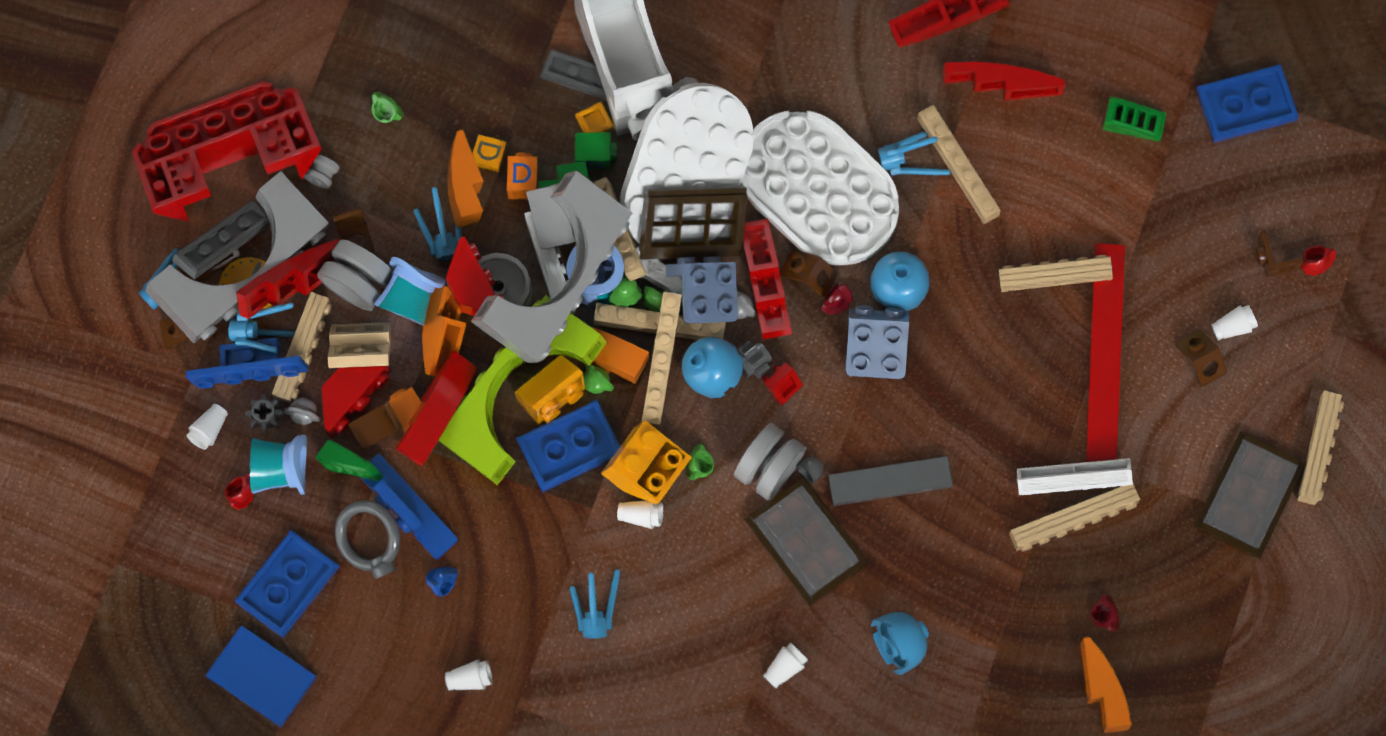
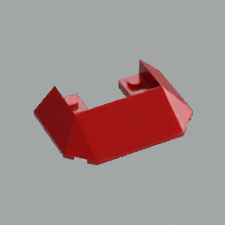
(219, 134)

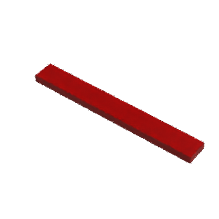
(1105, 358)

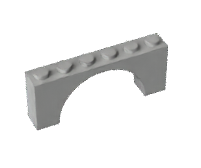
(596, 225)
(201, 306)

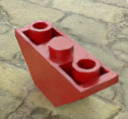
(467, 280)
(349, 392)

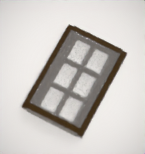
(692, 222)
(1249, 495)
(806, 542)

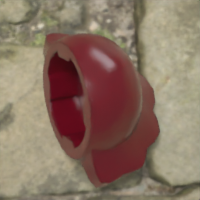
(837, 299)
(1105, 614)

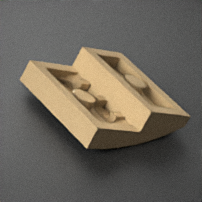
(359, 345)

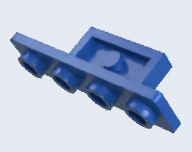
(247, 363)
(410, 510)

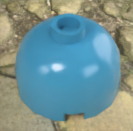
(900, 280)
(712, 366)
(900, 640)

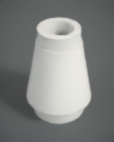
(1235, 323)
(207, 427)
(641, 513)
(785, 665)
(470, 676)

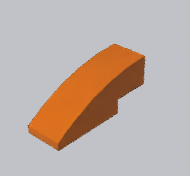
(463, 183)
(442, 330)
(621, 357)
(1104, 688)

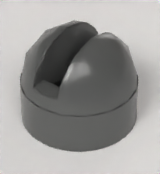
(810, 469)

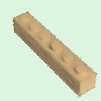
(625, 244)
(1055, 274)
(302, 345)
(1319, 448)

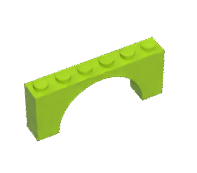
(471, 428)

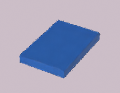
(1247, 103)
(569, 445)
(287, 584)
(261, 676)

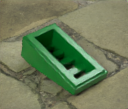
(1137, 110)
(341, 460)

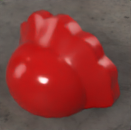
(1317, 259)
(239, 492)

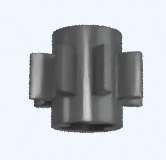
(754, 359)
(271, 417)

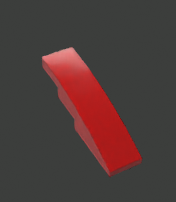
(940, 17)
(1013, 80)
(285, 280)
(765, 280)
(436, 408)

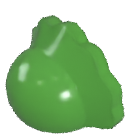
(385, 108)
(626, 293)
(652, 298)
(596, 380)
(700, 464)

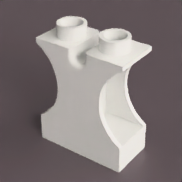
(625, 59)

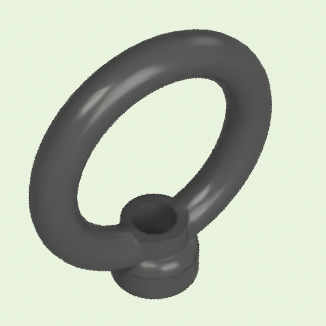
(382, 564)

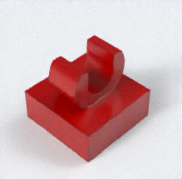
(783, 383)

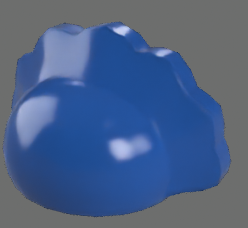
(441, 580)

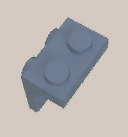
(707, 289)
(877, 342)

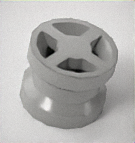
(322, 172)

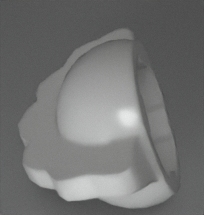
(744, 306)
(302, 411)

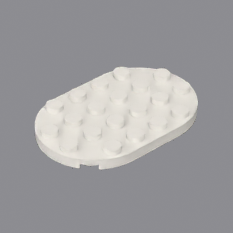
(688, 141)
(820, 188)

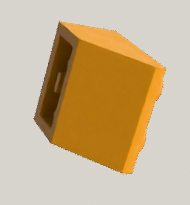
(551, 390)
(646, 464)

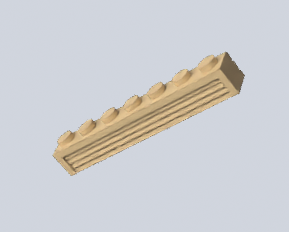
(959, 164)
(647, 322)
(662, 358)
(1074, 517)

